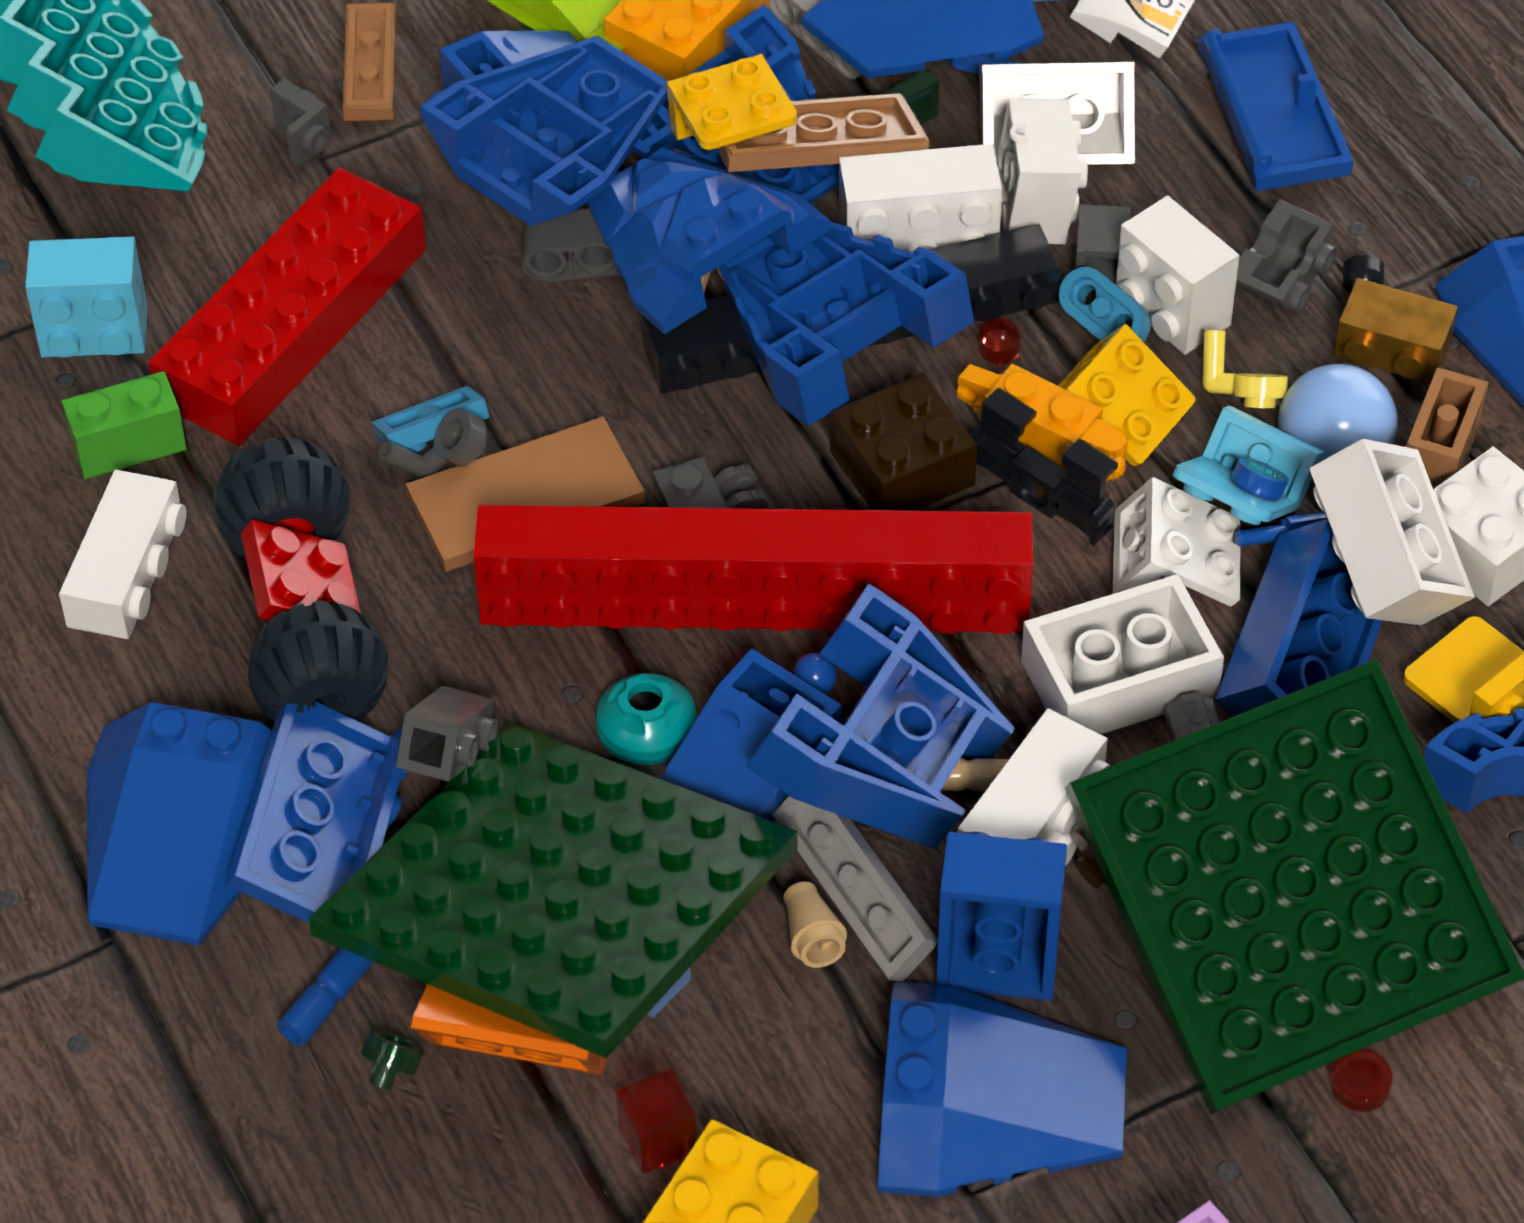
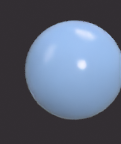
(1337, 408)

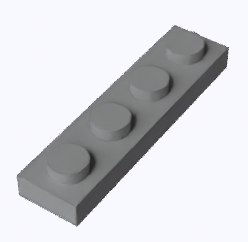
(860, 887)

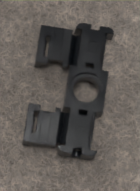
(1036, 479)

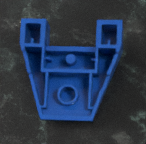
(831, 303)

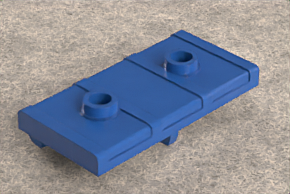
(1275, 106)

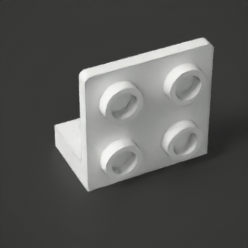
(1174, 533)

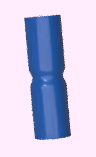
(322, 997)

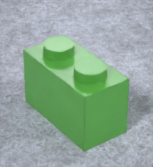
(124, 425)

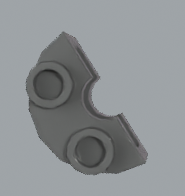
(1287, 257)

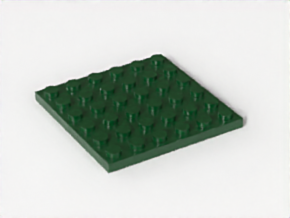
(1294, 884)
(555, 888)

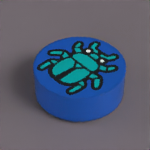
(1259, 479)

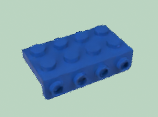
(316, 808)

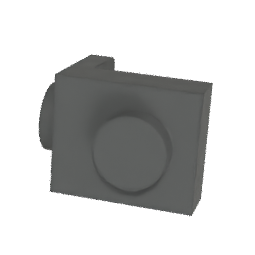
(303, 120)

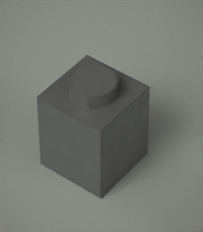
(1100, 237)

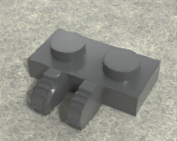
(694, 487)

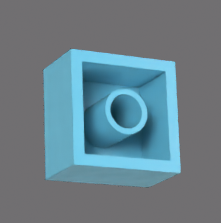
(87, 296)

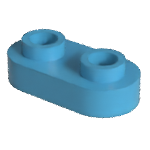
(1108, 309)

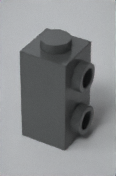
(446, 733)

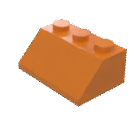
(469, 1027)

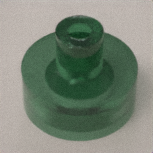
(391, 1056)

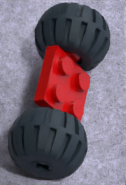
(283, 514)

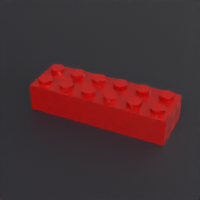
(290, 304)

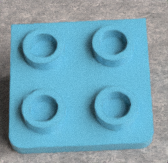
(1244, 436)

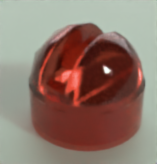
(999, 342)

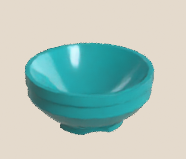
(644, 735)

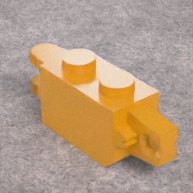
(1059, 416)

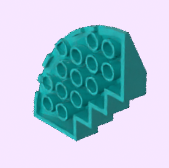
(102, 92)

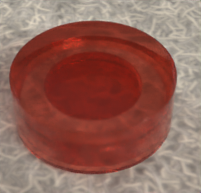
(1361, 1081)

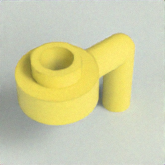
(1257, 389)

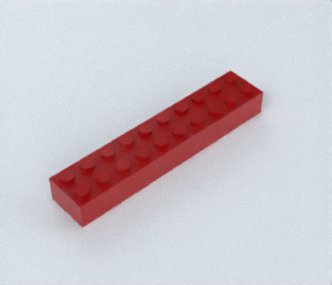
(749, 566)

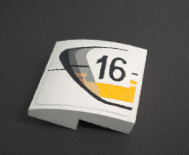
(1144, 22)

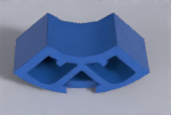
(1478, 759)

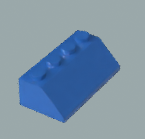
(1298, 624)

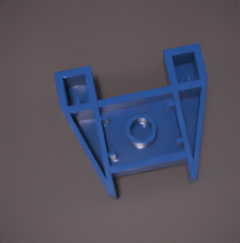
(899, 736)

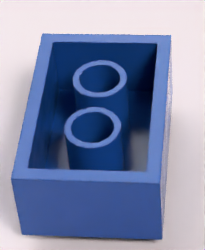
(1000, 914)

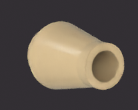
(814, 929)

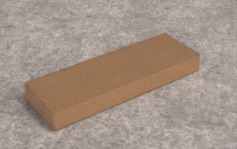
(369, 62)

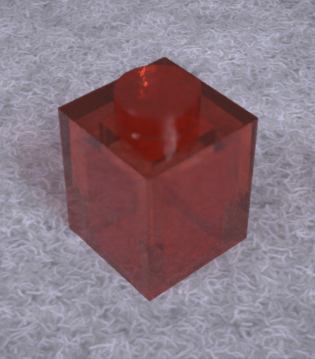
(656, 1121)

